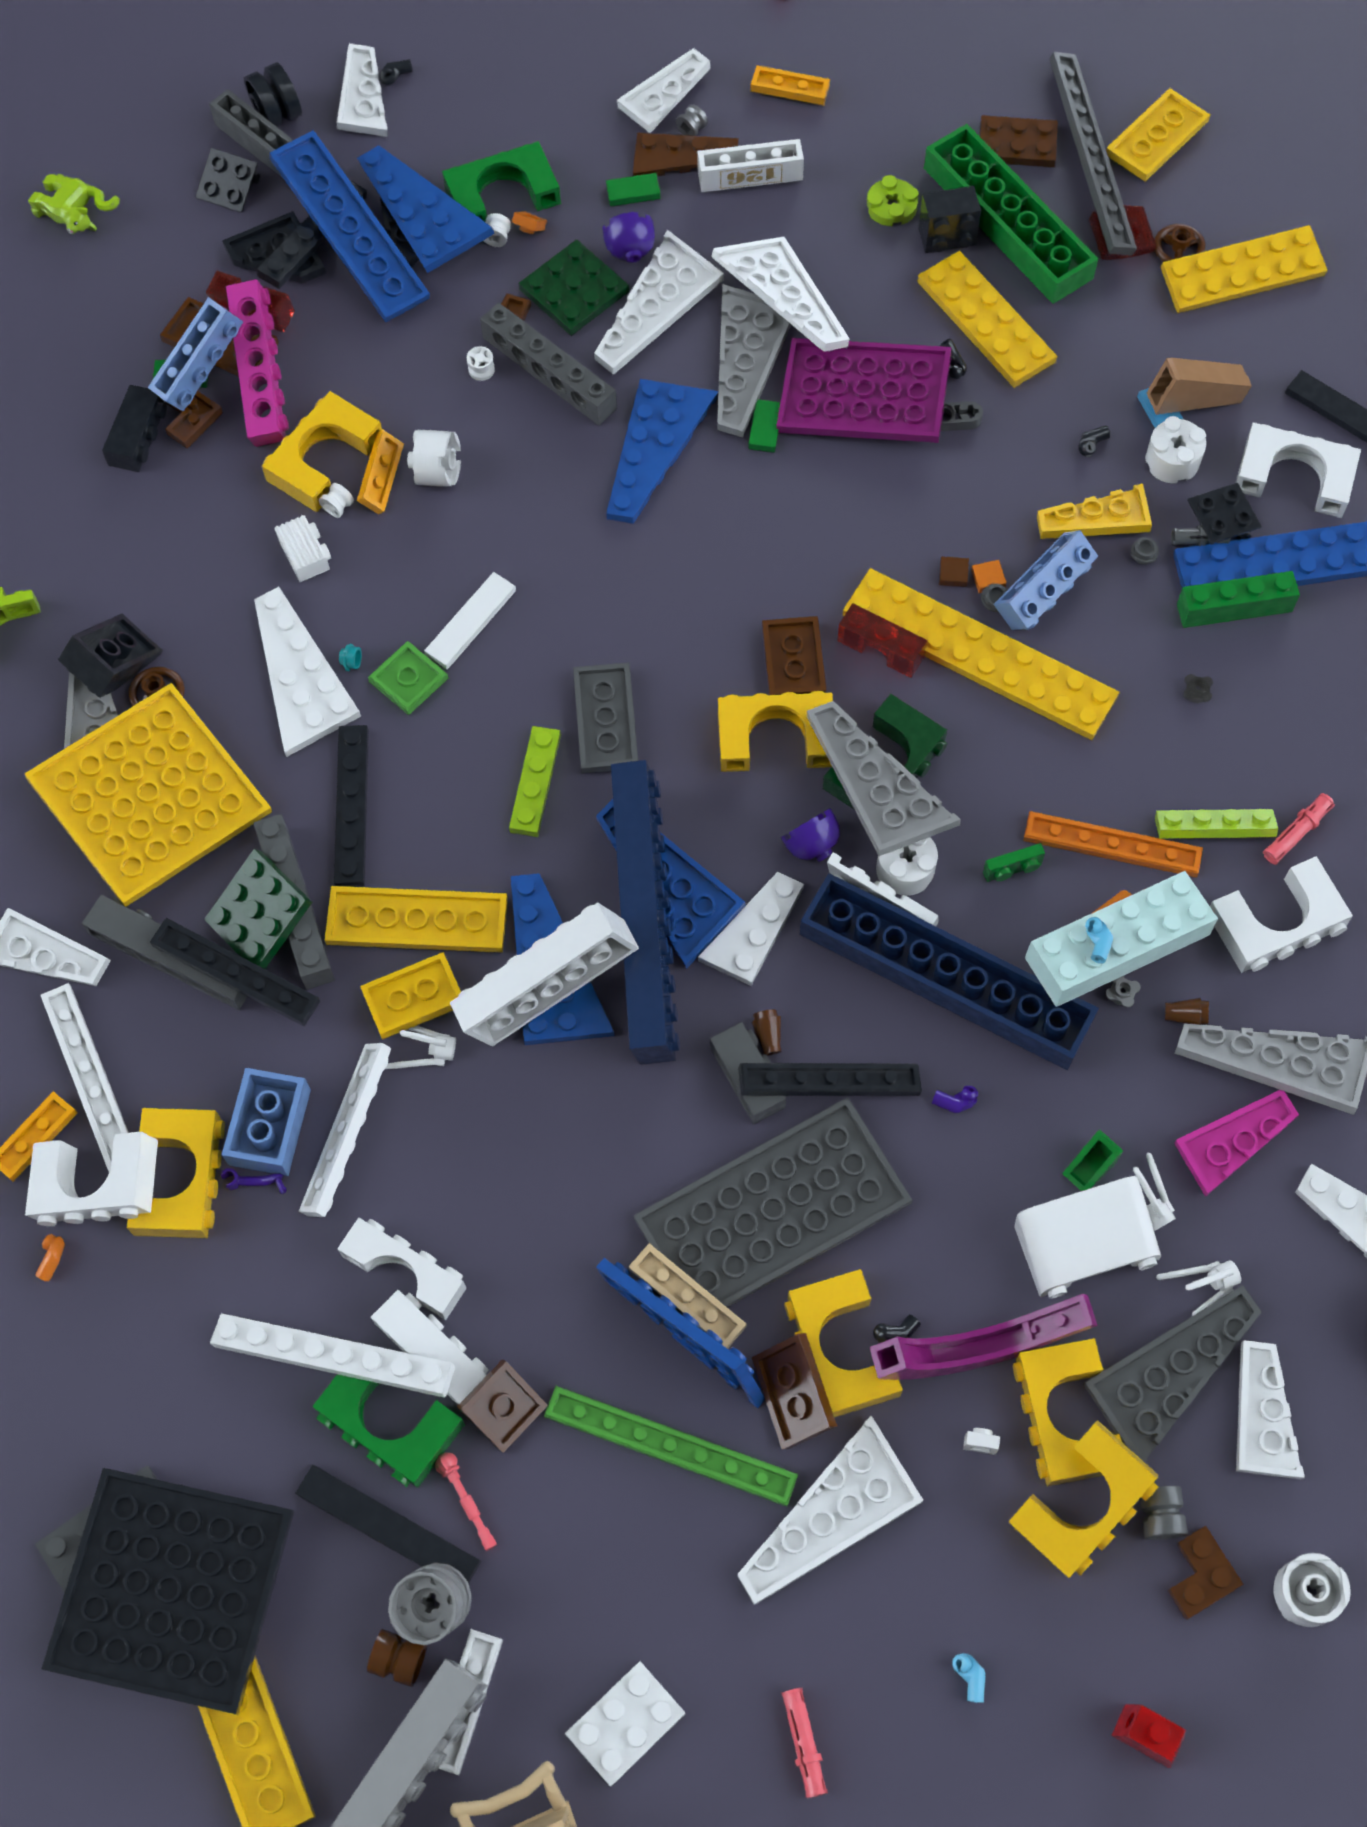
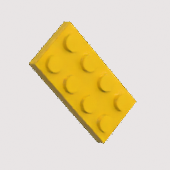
(1157, 134)

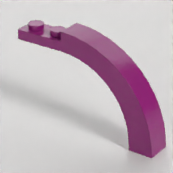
(950, 1354)

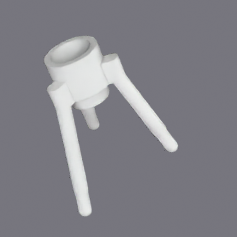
(440, 1046)
(1159, 1210)
(1219, 1275)

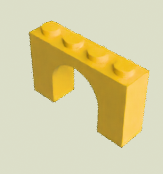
(328, 420)
(742, 714)
(190, 1211)
(812, 1309)
(1040, 1373)
(1069, 1544)

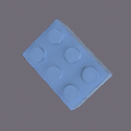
(266, 1121)

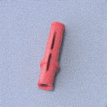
(1306, 820)
(804, 1743)

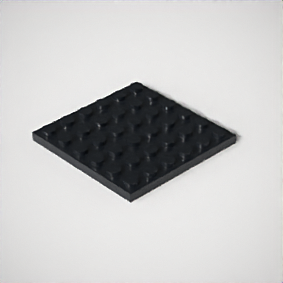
(169, 1591)

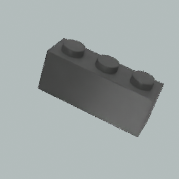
(736, 1047)

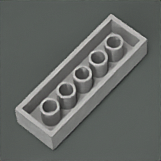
(415, 1749)

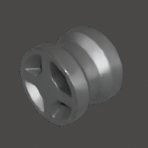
(691, 121)

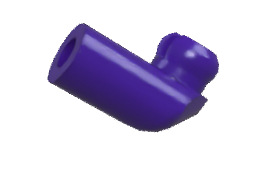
(957, 1103)

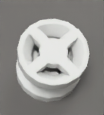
(501, 226)
(475, 359)
(336, 500)

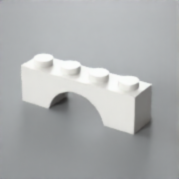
(369, 1247)

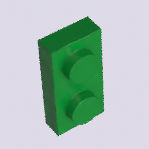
(1006, 865)

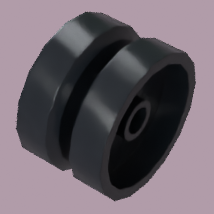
(273, 94)

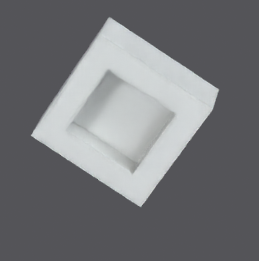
(981, 1441)

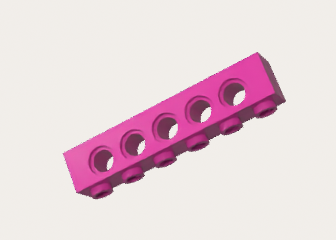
(241, 300)

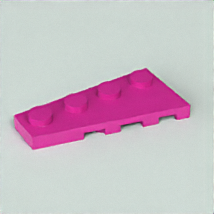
(1229, 1142)

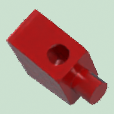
(1149, 1733)

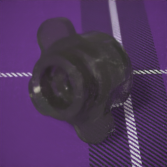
(1194, 694)

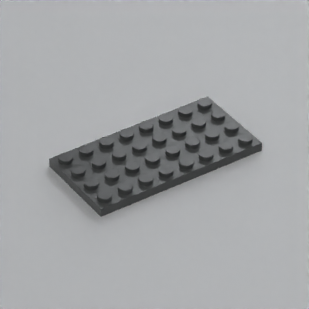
(777, 1205)

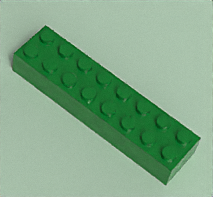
(1013, 214)

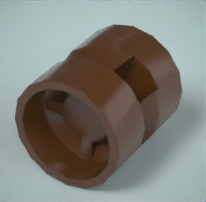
(396, 1658)

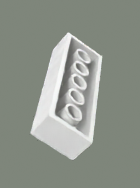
(544, 974)

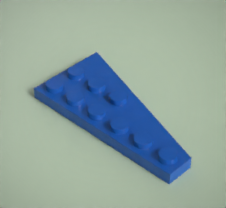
(656, 436)

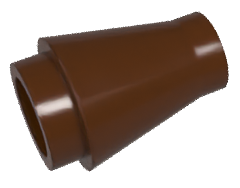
(1188, 1011)
(768, 1030)

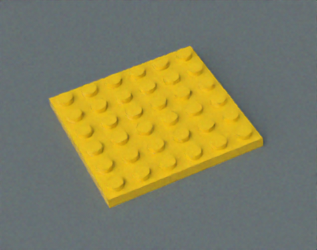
(148, 794)

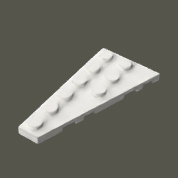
(782, 282)
(661, 295)
(303, 685)
(844, 1505)

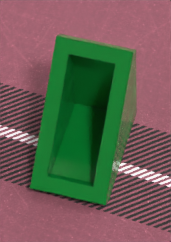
(1093, 1161)

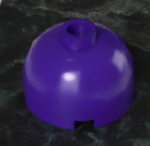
(629, 236)
(814, 837)

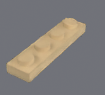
(687, 1294)

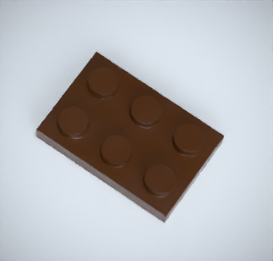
(1021, 139)
(793, 655)
(794, 1391)

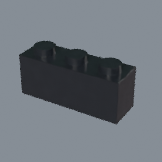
(134, 429)

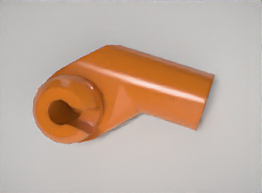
(54, 1247)

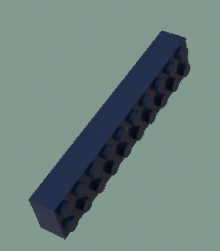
(643, 909)
(946, 970)

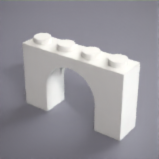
(1332, 462)
(1255, 944)
(123, 1194)

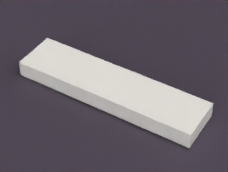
(470, 620)
(479, 1659)

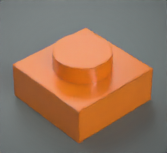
(528, 222)

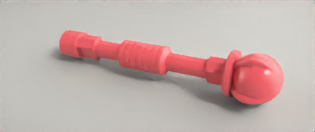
(447, 1466)

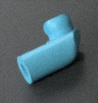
(1100, 937)
(973, 1674)

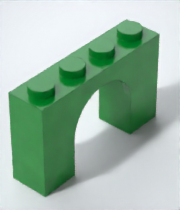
(523, 164)
(408, 1456)

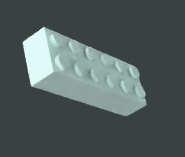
(1142, 930)

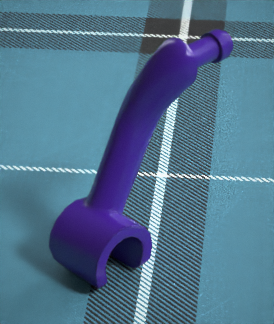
(252, 1181)

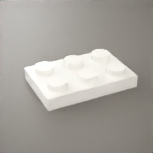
(625, 1723)

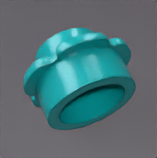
(350, 657)

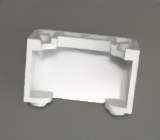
(1087, 1235)

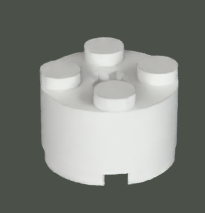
(1175, 450)
(435, 458)
(910, 876)
(1320, 1574)

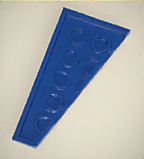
(427, 216)
(697, 900)
(580, 1013)
(685, 1330)

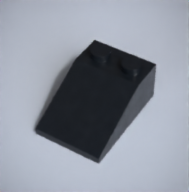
(108, 654)

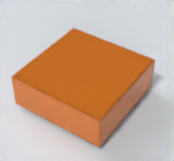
(987, 574)

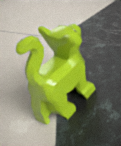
(69, 202)

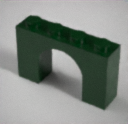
(910, 729)

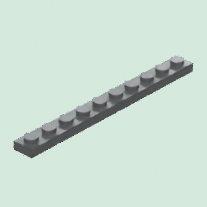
(1093, 154)

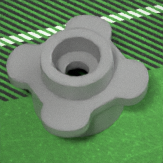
(1119, 998)

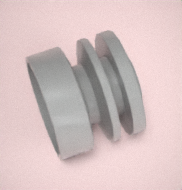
(414, 1611)

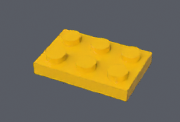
(411, 995)

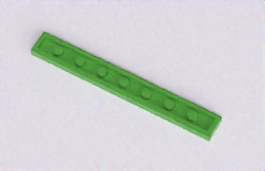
(671, 1446)

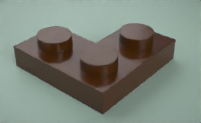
(193, 420)
(1211, 1578)

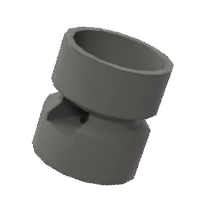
(1163, 1514)

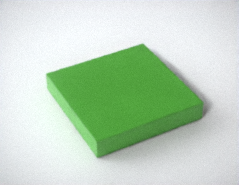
(408, 678)

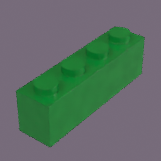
(1238, 599)

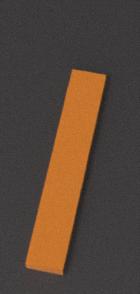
(1113, 844)

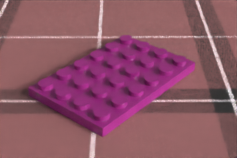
(865, 391)

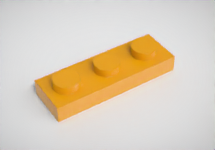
(790, 85)
(380, 472)
(40, 1126)

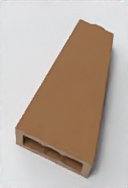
(1197, 385)

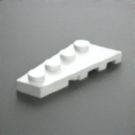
(664, 90)
(361, 98)
(858, 878)
(752, 933)
(42, 951)
(1337, 1203)
(1264, 1422)

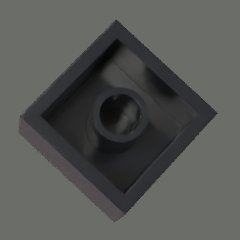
(949, 219)

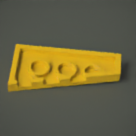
(1107, 515)

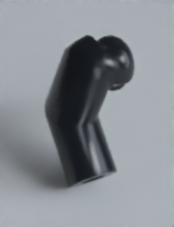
(393, 69)
(958, 365)
(1089, 440)
(905, 1329)

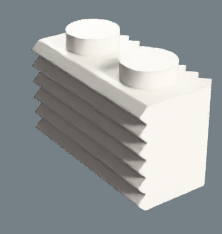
(302, 548)

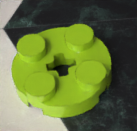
(892, 189)

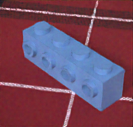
(195, 354)
(1046, 580)

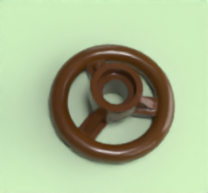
(1180, 239)
(151, 679)

